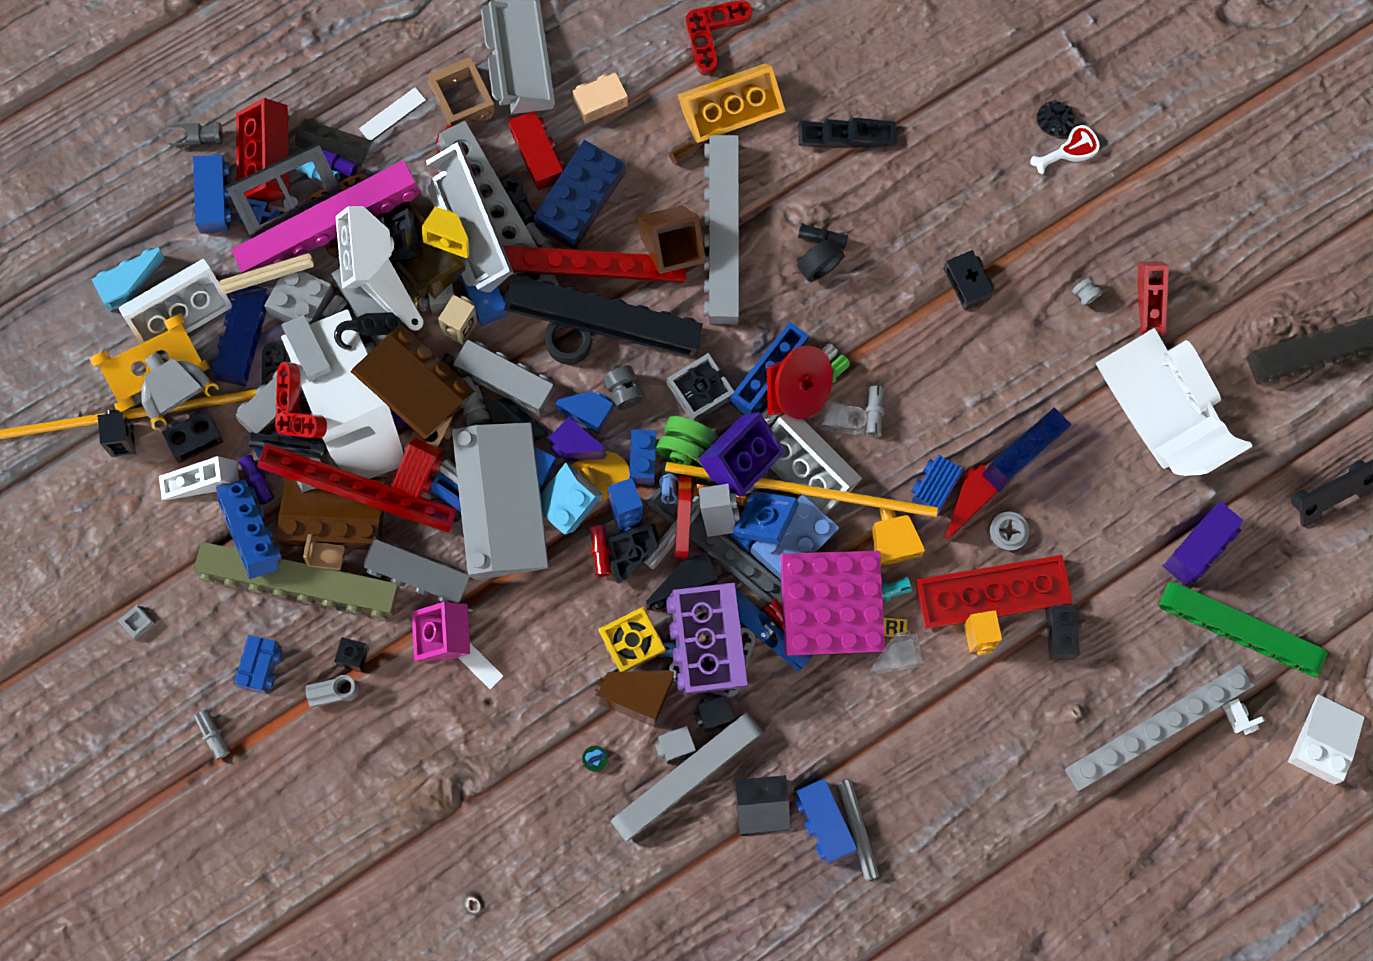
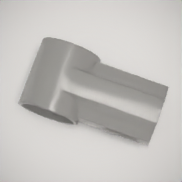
(329, 691)

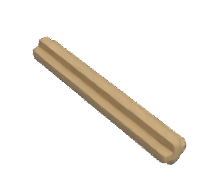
(266, 273)

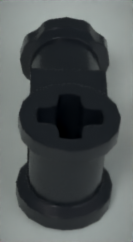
(518, 199)

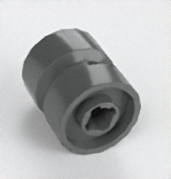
(622, 384)

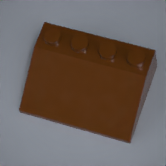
(413, 381)
(326, 517)

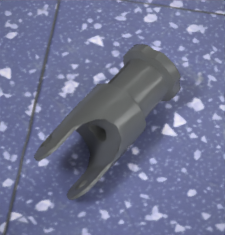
(198, 134)

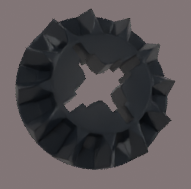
(1054, 127)

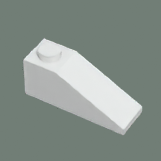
(198, 478)

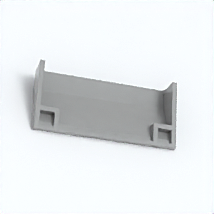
(500, 500)

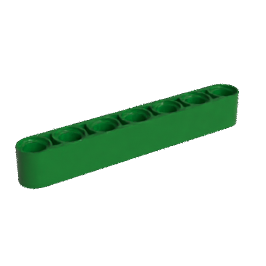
(1243, 629)

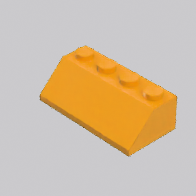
(731, 102)

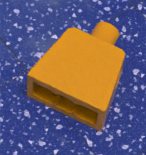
(896, 538)

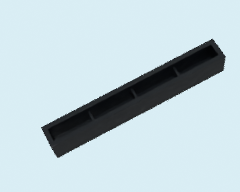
(603, 316)

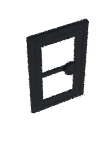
(237, 189)

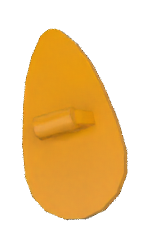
(603, 472)

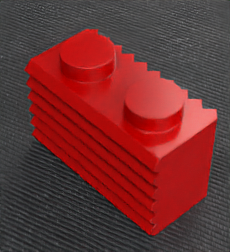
(417, 468)

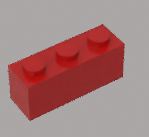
(536, 149)

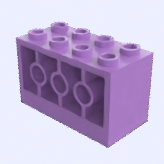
(724, 635)

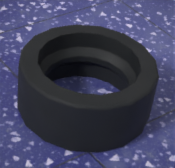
(820, 260)
(567, 358)

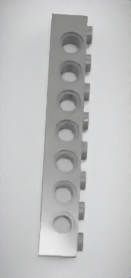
(489, 181)

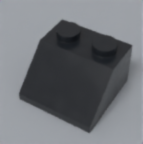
(762, 804)

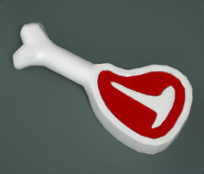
(1080, 146)

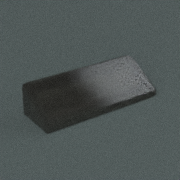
(332, 140)

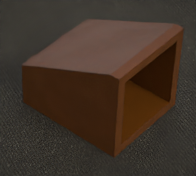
(672, 238)
(635, 693)

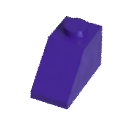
(575, 443)

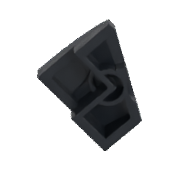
(507, 412)

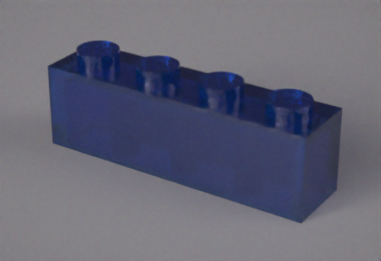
(241, 335)
(1026, 449)

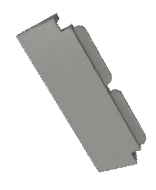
(519, 55)
(459, 192)

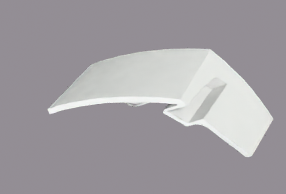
(358, 422)

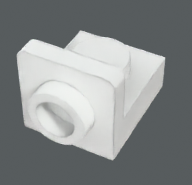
(1237, 715)

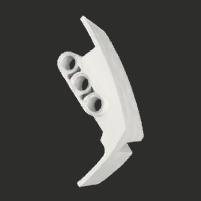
(1171, 404)

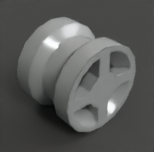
(1087, 291)

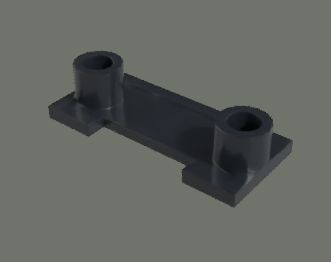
(1312, 504)

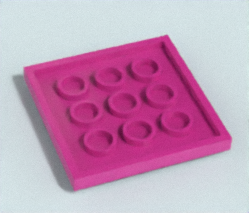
(832, 602)

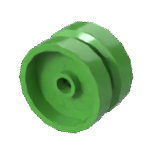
(685, 441)

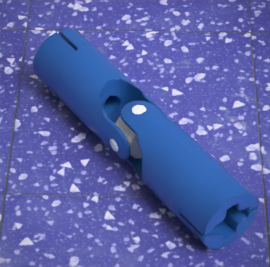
(763, 627)

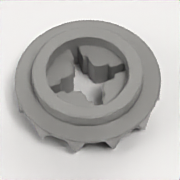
(1017, 524)

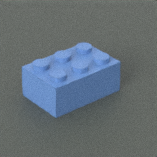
(807, 533)

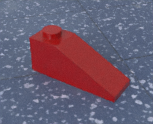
(1153, 296)
(972, 497)

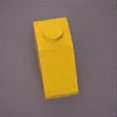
(445, 232)

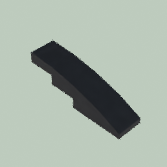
(847, 134)

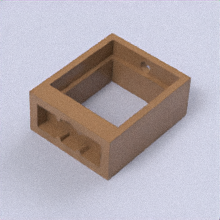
(451, 75)

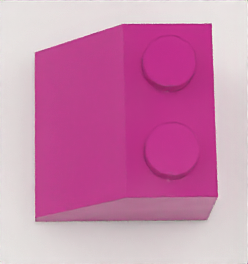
(441, 632)

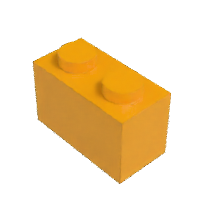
(982, 632)

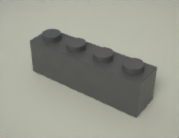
(416, 569)

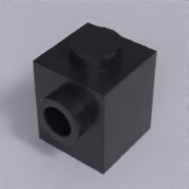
(713, 713)

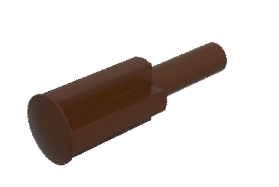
(685, 151)

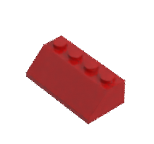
(260, 143)

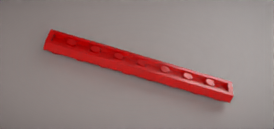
(588, 264)
(356, 487)

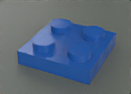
(766, 517)

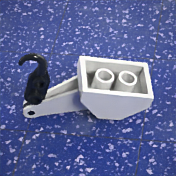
(365, 262)

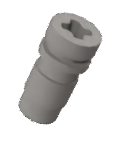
(474, 410)

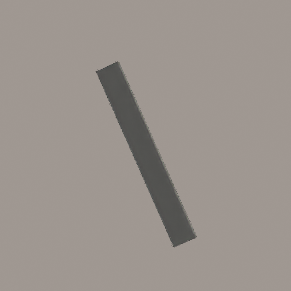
(723, 552)

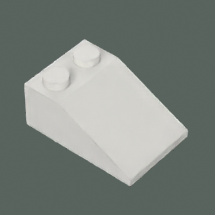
(1327, 740)

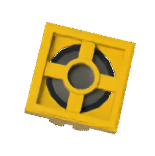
(632, 640)

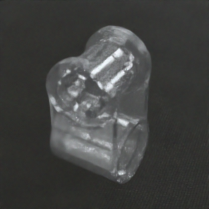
(840, 418)

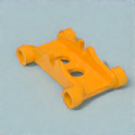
(118, 369)

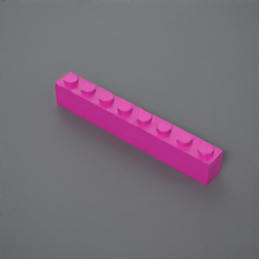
(318, 224)

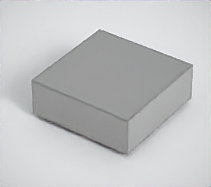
(136, 622)

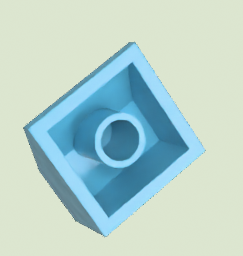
(568, 499)

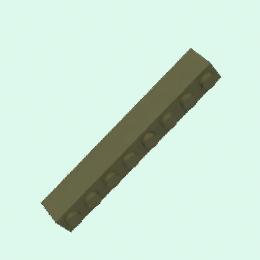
(299, 580)

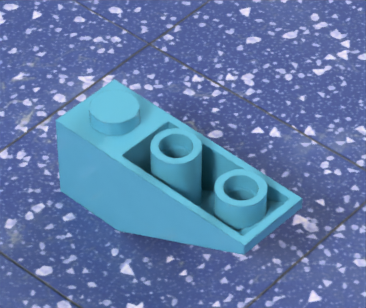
(127, 279)

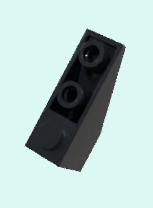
(690, 573)

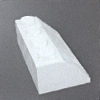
(190, 292)
(811, 461)

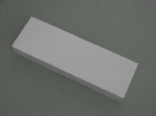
(306, 348)

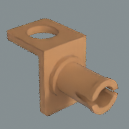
(323, 555)

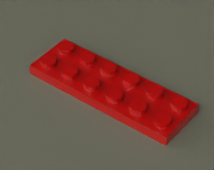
(1003, 588)

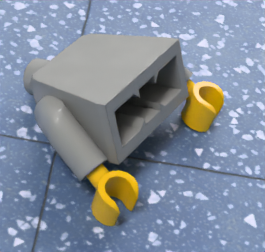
(171, 386)

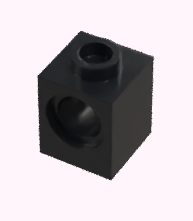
(351, 654)

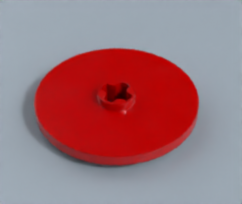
(801, 399)

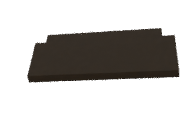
(432, 269)

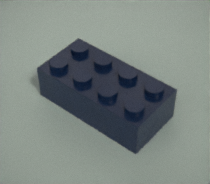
(579, 194)

